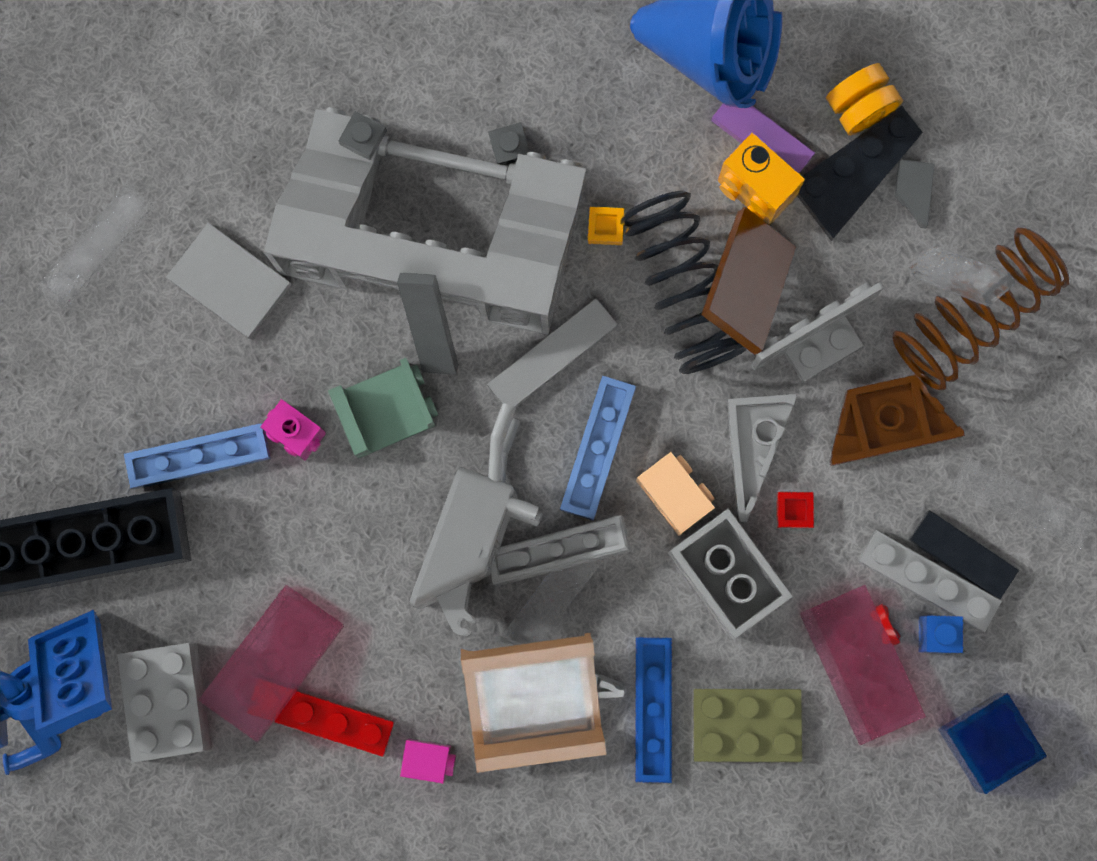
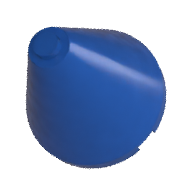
(715, 43)

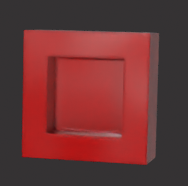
(795, 510)

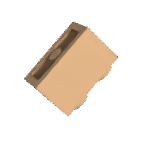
(676, 493)

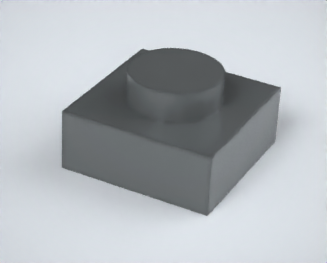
(362, 135)
(508, 143)

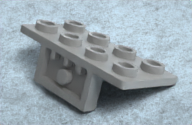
(822, 342)

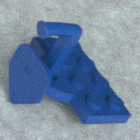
(56, 688)

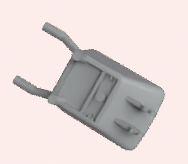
(472, 529)

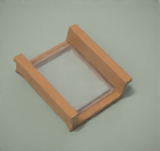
(533, 703)

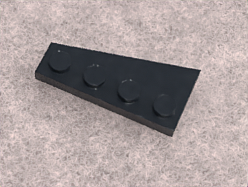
(849, 176)

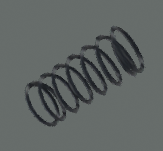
(646, 223)

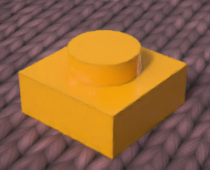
(605, 226)

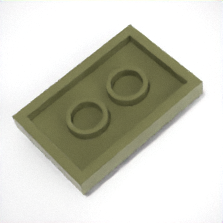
(747, 725)

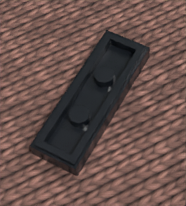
(963, 555)

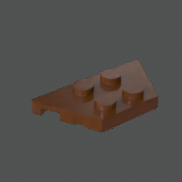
(890, 420)

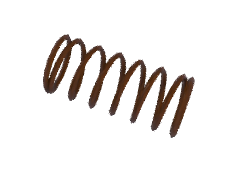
(962, 326)

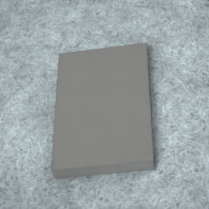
(229, 280)

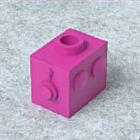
(302, 440)

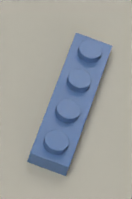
(597, 448)
(196, 456)

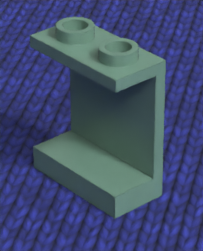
(384, 409)

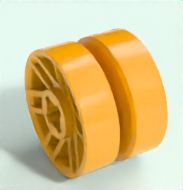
(864, 99)

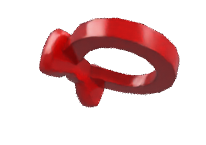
(892, 633)

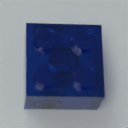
(992, 742)

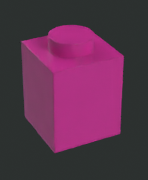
(427, 761)

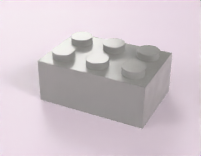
(729, 574)
(163, 702)

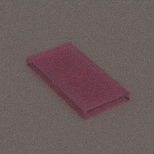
(271, 663)
(862, 665)

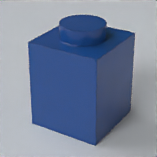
(941, 634)

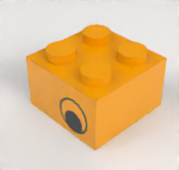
(759, 179)

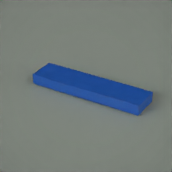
(653, 710)

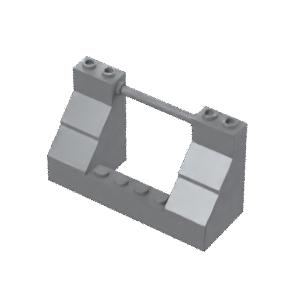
(323, 236)

